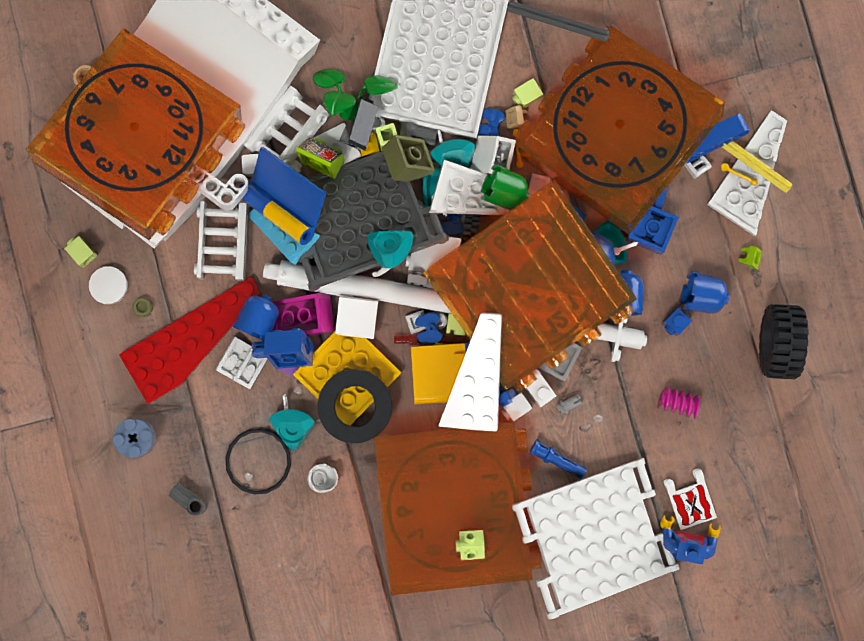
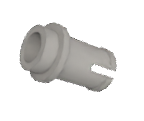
(569, 404)

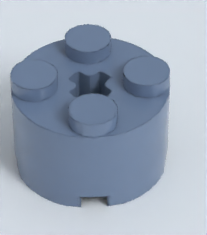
(124, 442)

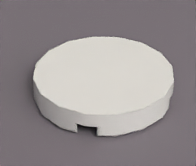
(108, 285)

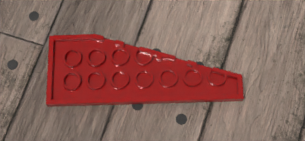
(175, 351)

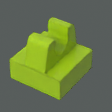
(753, 257)

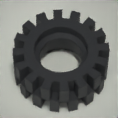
(471, 226)

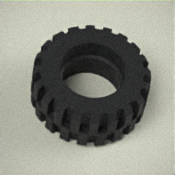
(783, 341)

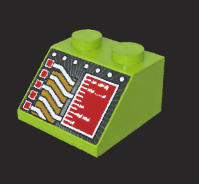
(320, 156)

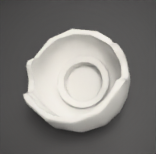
(322, 478)

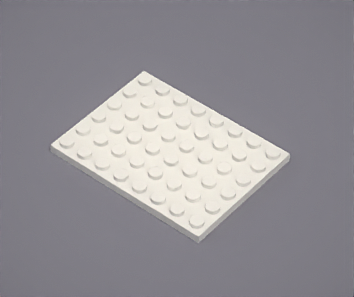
(440, 62)

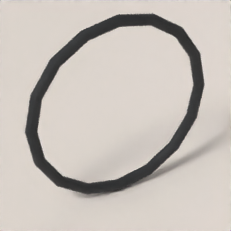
(259, 491)

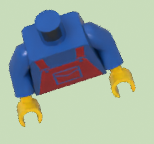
(689, 546)

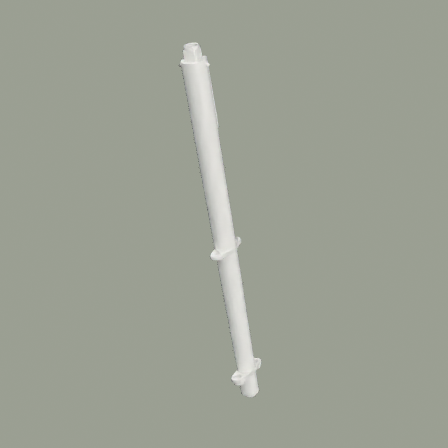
(421, 297)

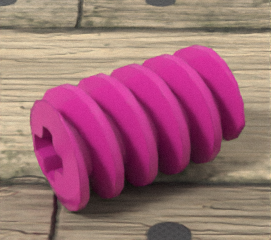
(679, 401)

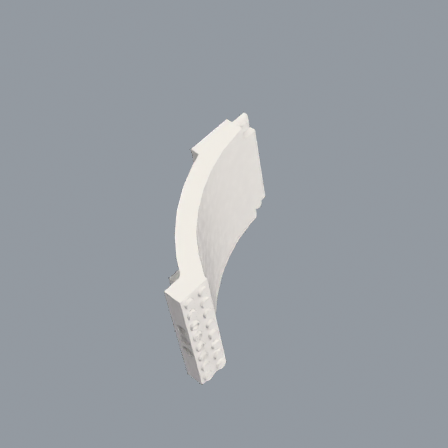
(238, 48)

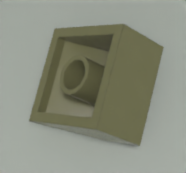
(407, 158)

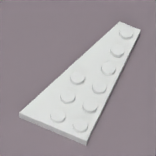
(460, 192)
(736, 196)
(476, 389)

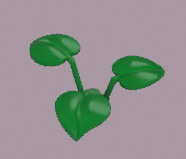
(343, 102)

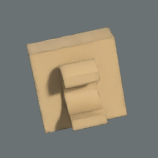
(514, 117)

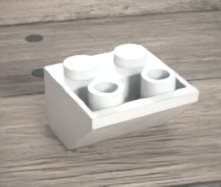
(492, 151)

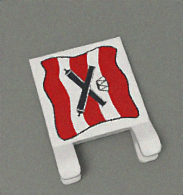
(691, 504)

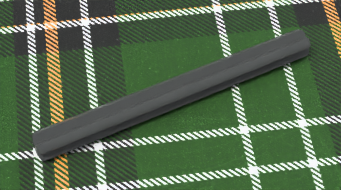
(558, 21)

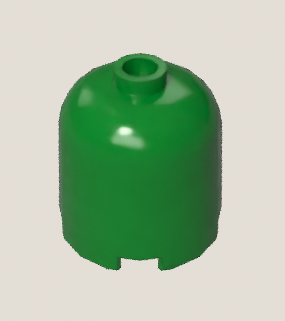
(504, 188)

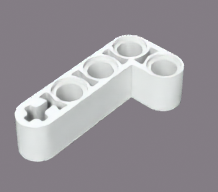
(223, 189)

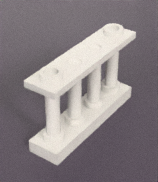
(279, 115)
(238, 251)

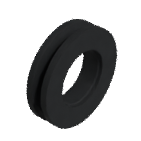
(330, 393)

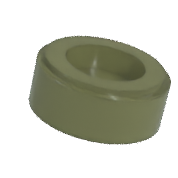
(142, 307)

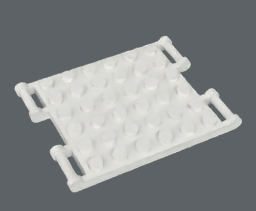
(594, 537)

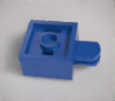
(654, 230)
(285, 349)

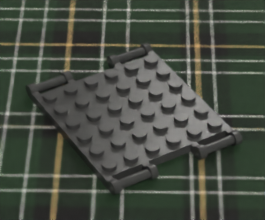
(359, 203)

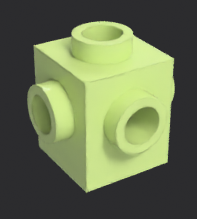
(471, 545)

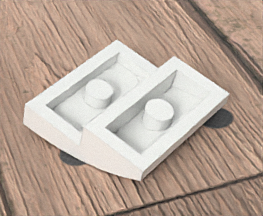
(240, 364)

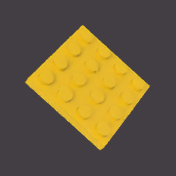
(342, 354)

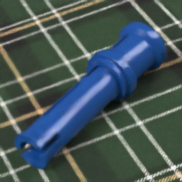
(549, 455)

